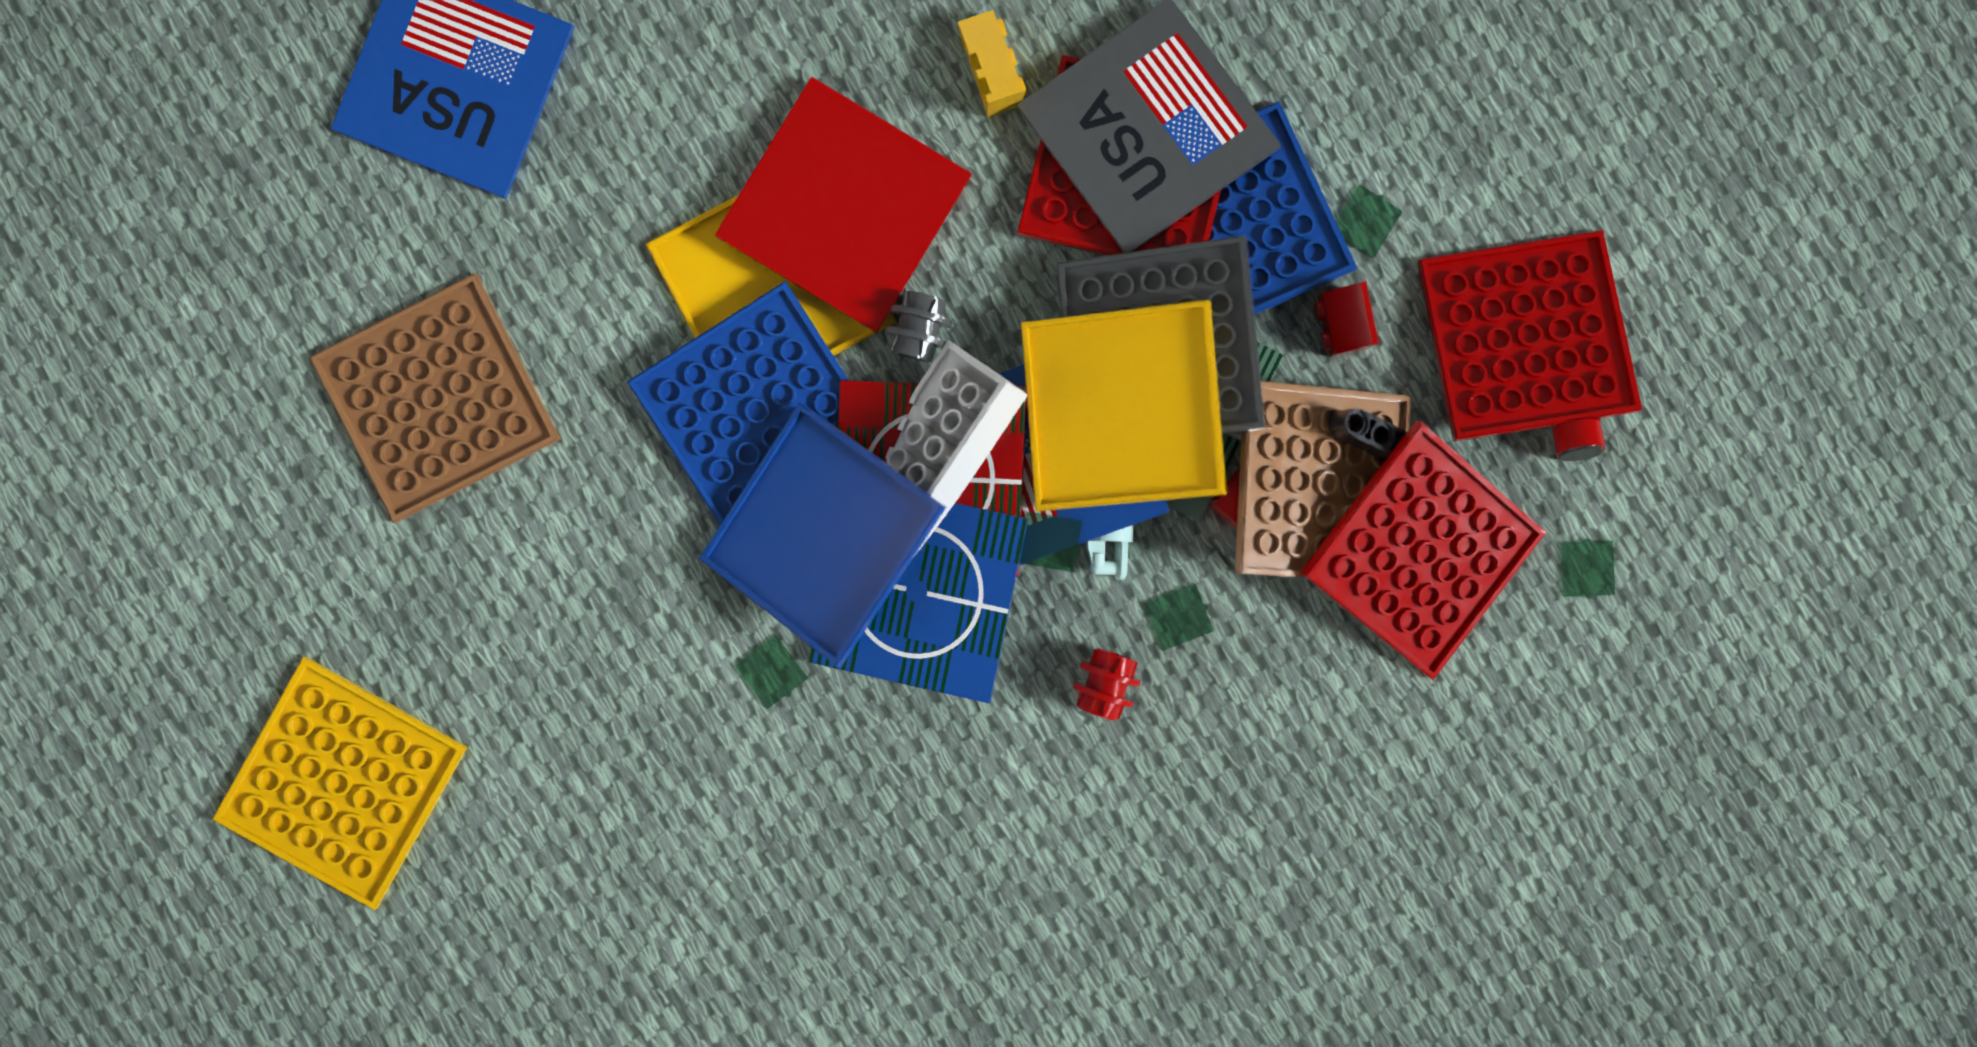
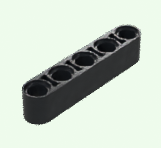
(1362, 430)

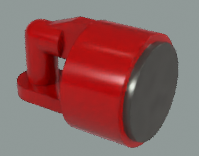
(1578, 439)

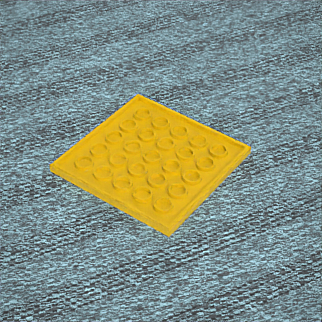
(340, 783)

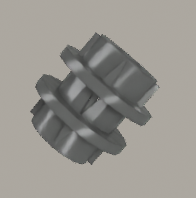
(918, 326)

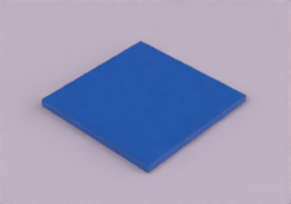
(821, 534)

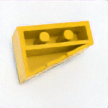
(992, 62)

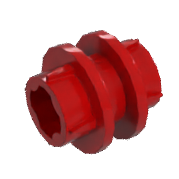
(1106, 684)

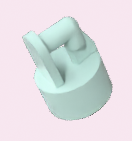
(1096, 553)

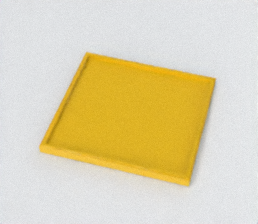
(717, 281)
(1123, 407)

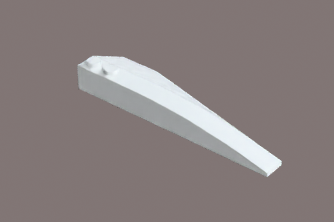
(952, 424)

